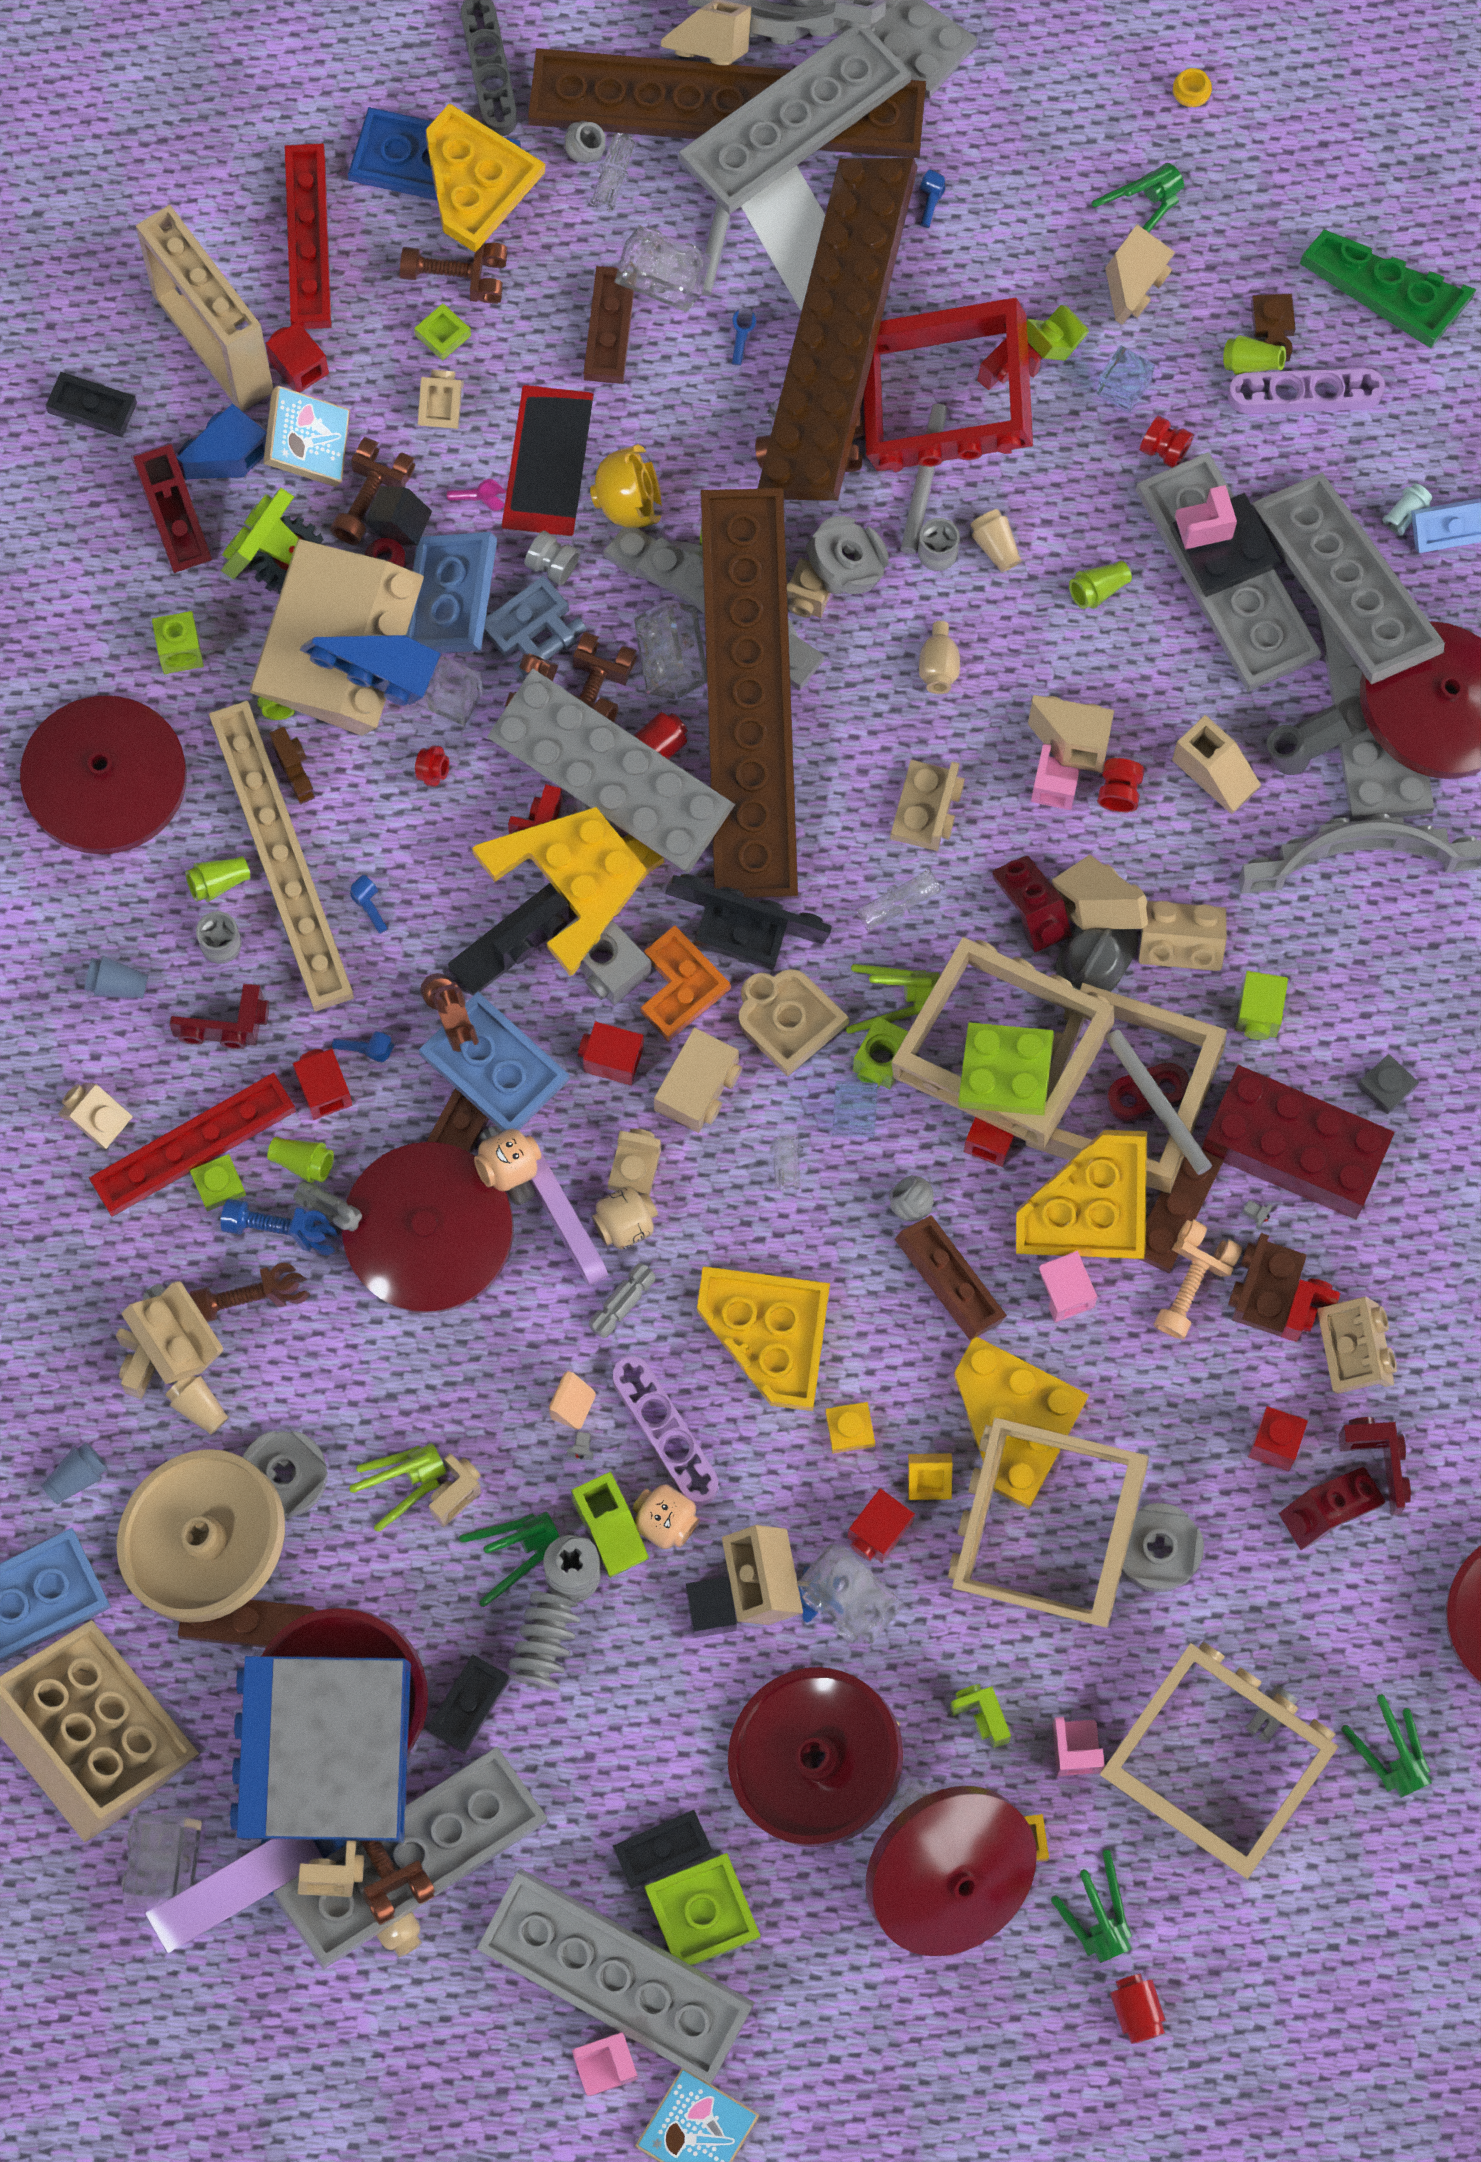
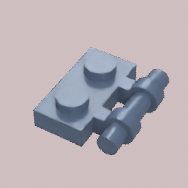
(526, 616)

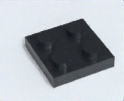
(1232, 560)

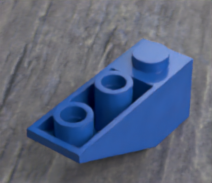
(387, 663)

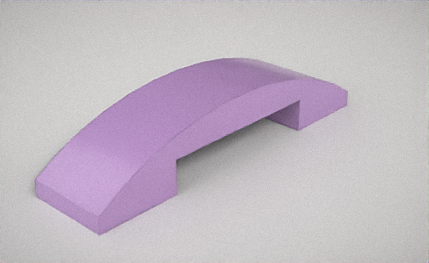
(229, 1890)

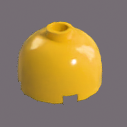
(627, 488)

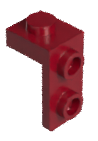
(1036, 900)
(252, 1014)
(1365, 1435)
(1330, 1506)

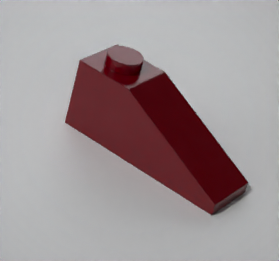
(171, 507)

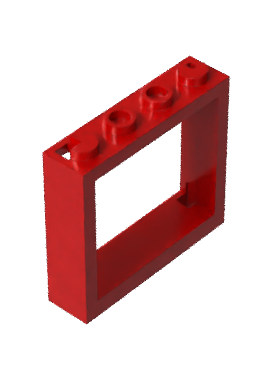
(964, 443)

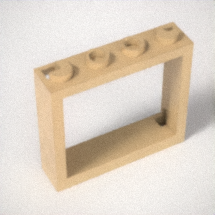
(206, 309)
(1020, 973)
(1212, 1039)
(982, 1485)
(1247, 1686)

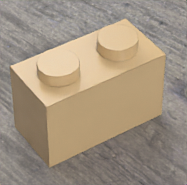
(697, 1081)
(762, 1575)

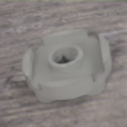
(834, 568)
(309, 1472)
(1178, 1533)

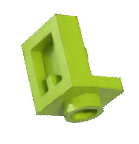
(1057, 335)
(990, 1719)

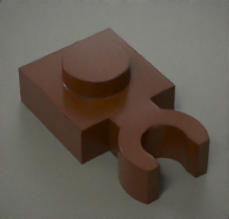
(1274, 319)
(290, 755)

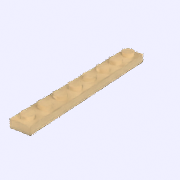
(281, 856)

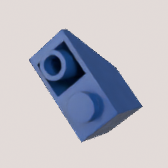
(225, 448)

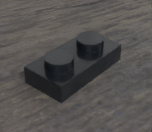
(91, 404)
(468, 1704)
(662, 1849)

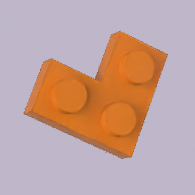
(691, 986)

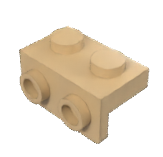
(1183, 936)

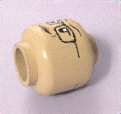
(624, 1218)

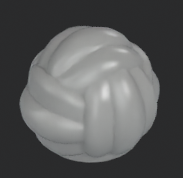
(585, 142)
(912, 1198)

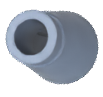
(114, 979)
(74, 1473)

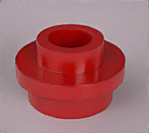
(431, 765)

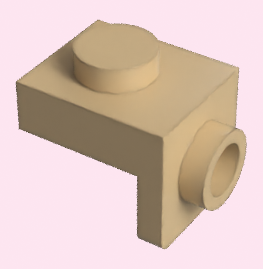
(94, 1113)

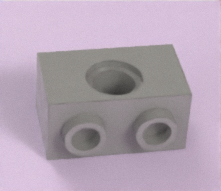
(622, 972)

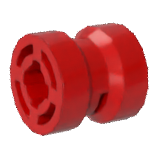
(1168, 442)
(1121, 785)

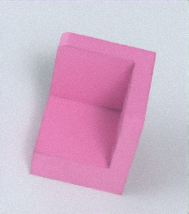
(1207, 521)
(1054, 783)
(1068, 1286)
(1077, 1747)
(604, 2064)

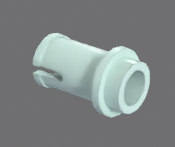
(1400, 515)

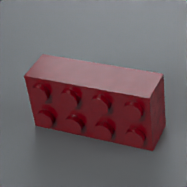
(1297, 1142)

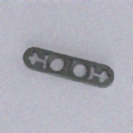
(489, 66)

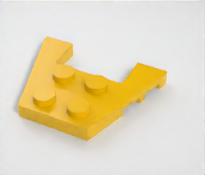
(585, 866)

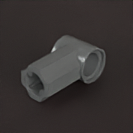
(1310, 736)

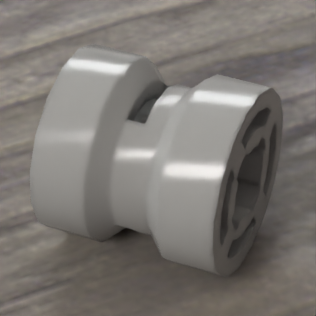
(940, 535)
(550, 557)
(218, 928)

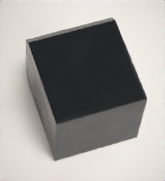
(398, 515)
(711, 1607)

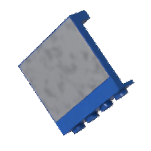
(322, 1749)

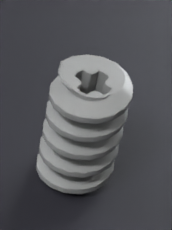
(572, 1552)
(543, 1640)

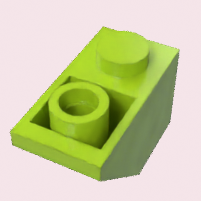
(609, 1524)

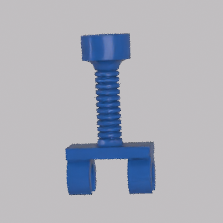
(237, 1217)

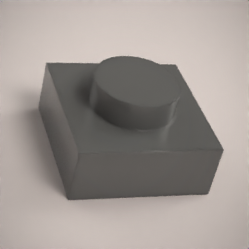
(1388, 1084)

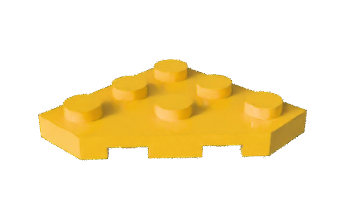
(476, 175)
(1091, 1202)
(769, 1329)
(1016, 1391)

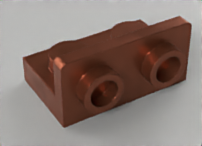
(1268, 1285)

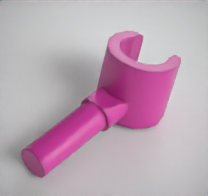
(485, 492)

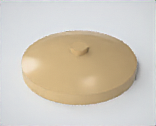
(200, 1536)

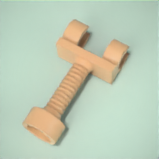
(1225, 1257)

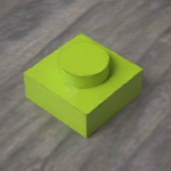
(442, 331)
(217, 1182)

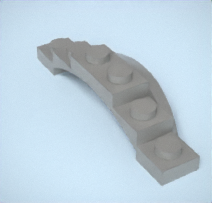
(791, 23)
(679, 569)
(1374, 833)

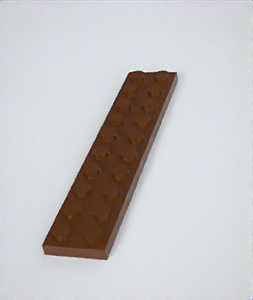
(692, 98)
(838, 328)
(749, 690)

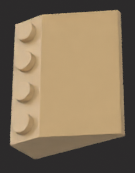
(332, 596)
(89, 1730)

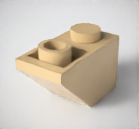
(713, 31)
(1134, 269)
(1073, 730)
(1216, 764)
(1100, 898)

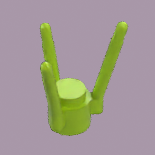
(917, 988)
(420, 1466)

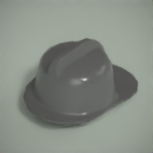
(1096, 956)

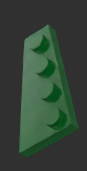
(1404, 297)

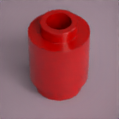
(664, 734)
(1138, 2008)

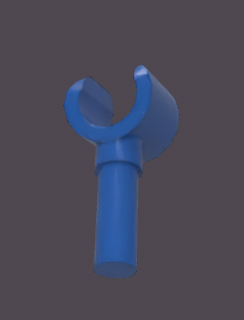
(934, 185)
(741, 338)
(361, 892)
(377, 1049)

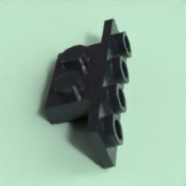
(741, 925)
(511, 940)

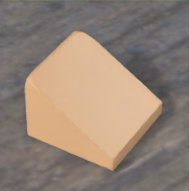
(571, 1401)

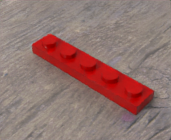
(308, 236)
(192, 1144)

